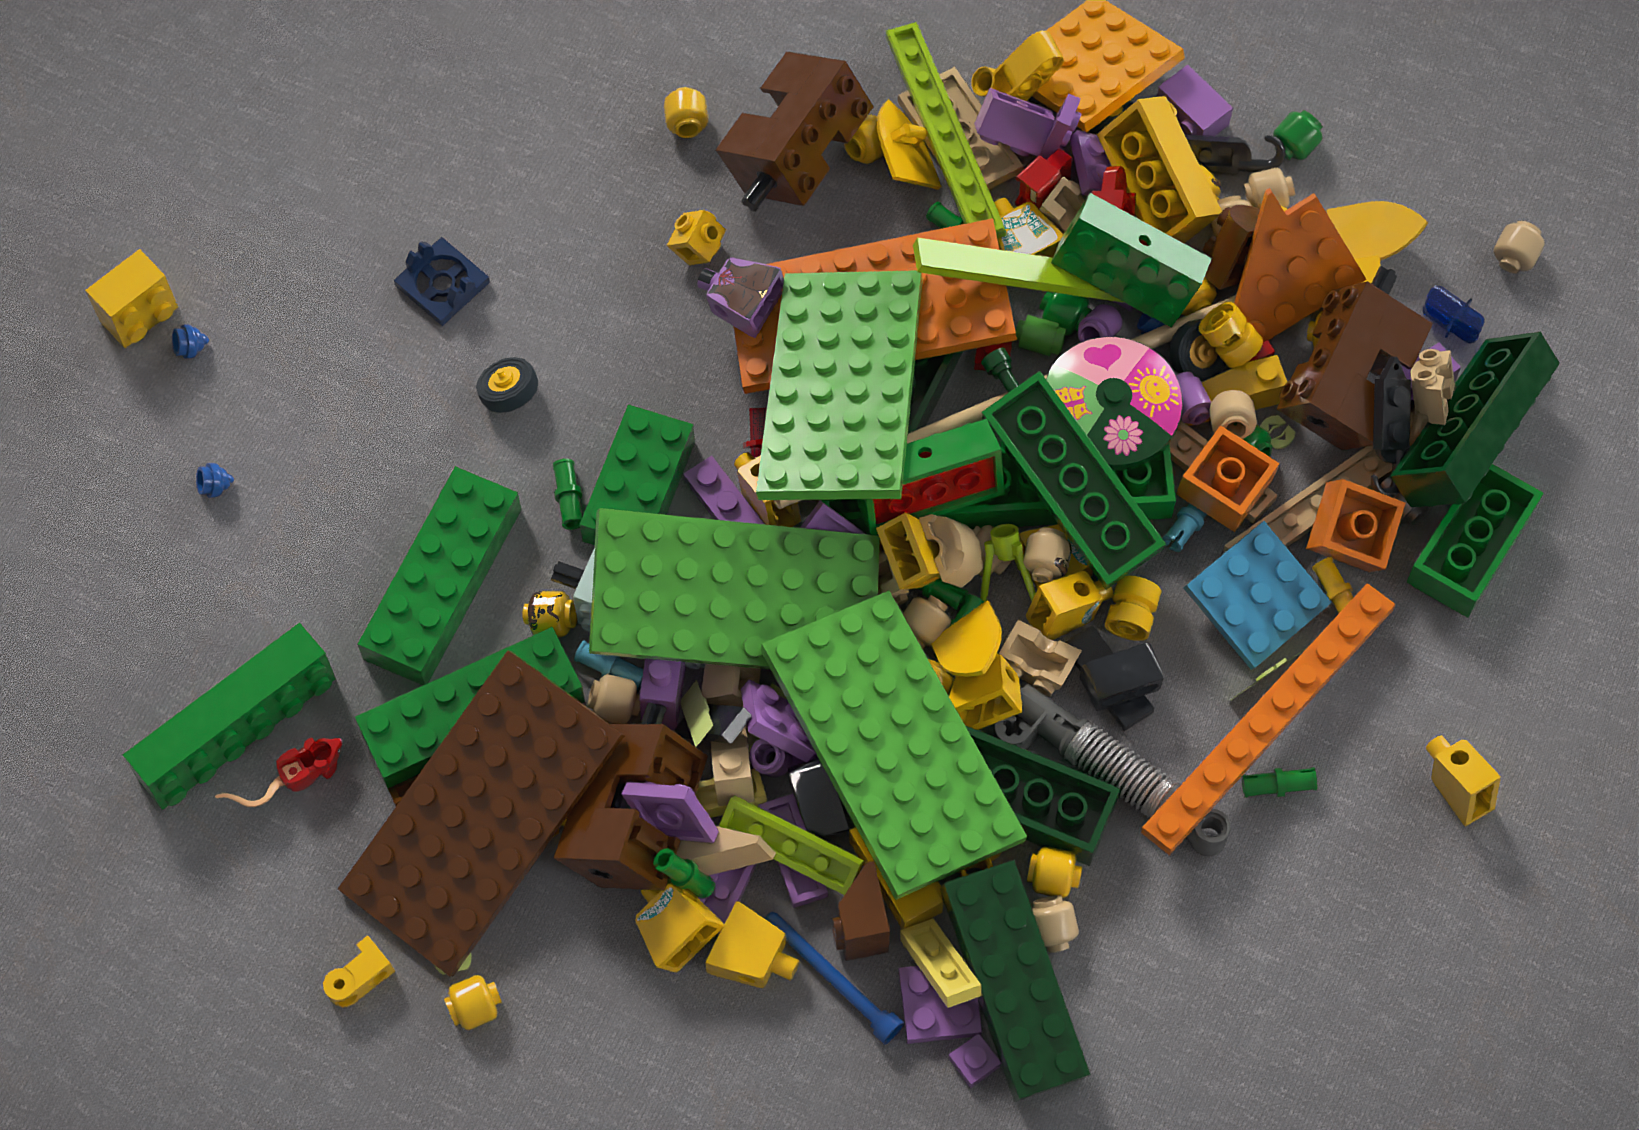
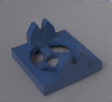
(457, 297)

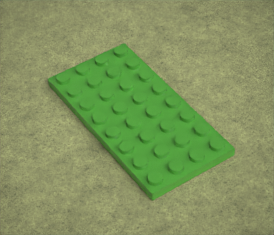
(841, 386)
(717, 585)
(893, 744)

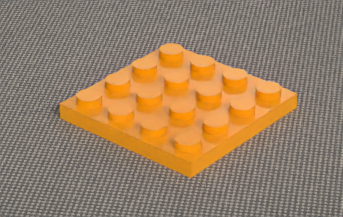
(1105, 60)

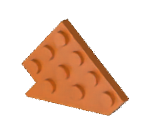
(1292, 265)

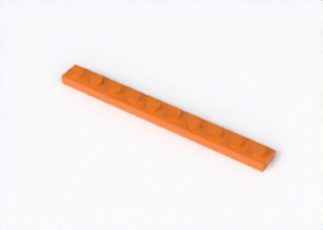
(1267, 719)

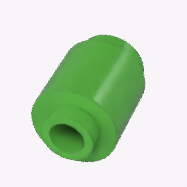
(1040, 335)

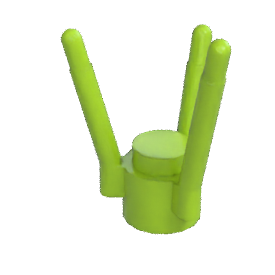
(1007, 546)

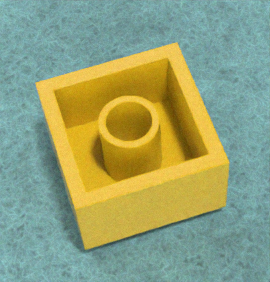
(132, 298)

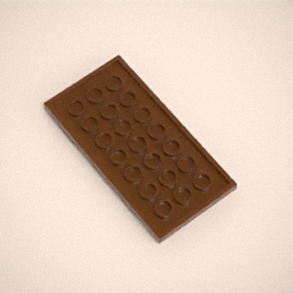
(480, 813)

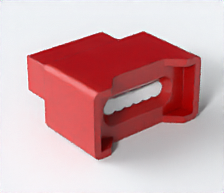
(1042, 177)

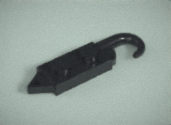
(1232, 154)
(1391, 420)

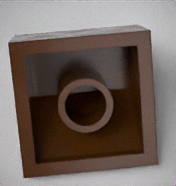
(862, 920)

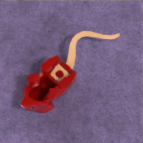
(299, 768)

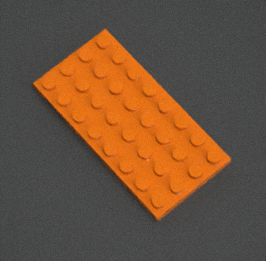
(952, 310)

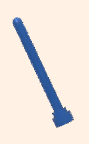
(885, 1025)

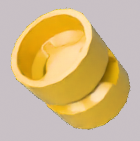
(1230, 334)
(1133, 608)

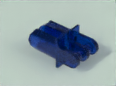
(1453, 314)

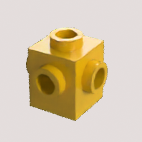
(696, 237)

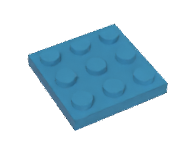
(1257, 595)

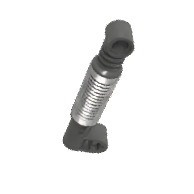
(1099, 756)

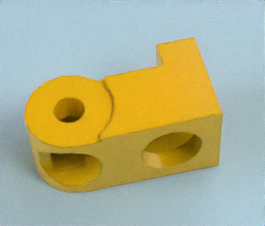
(359, 976)

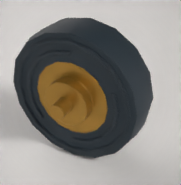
(1193, 353)

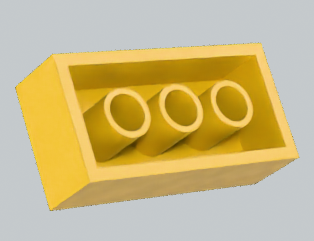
(1160, 169)

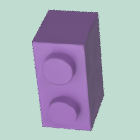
(1197, 103)
(1013, 123)

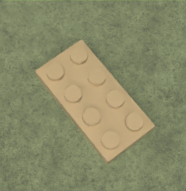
(995, 162)

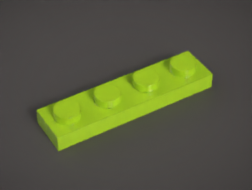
(794, 845)

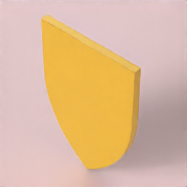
(905, 148)
(1376, 227)
(970, 643)

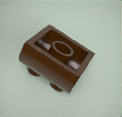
(1231, 245)

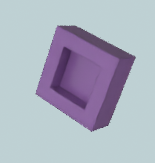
(974, 1060)

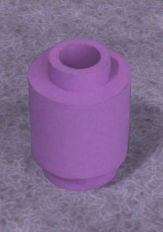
(1100, 322)
(1195, 399)
(760, 755)

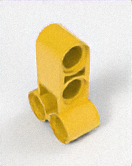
(1023, 70)

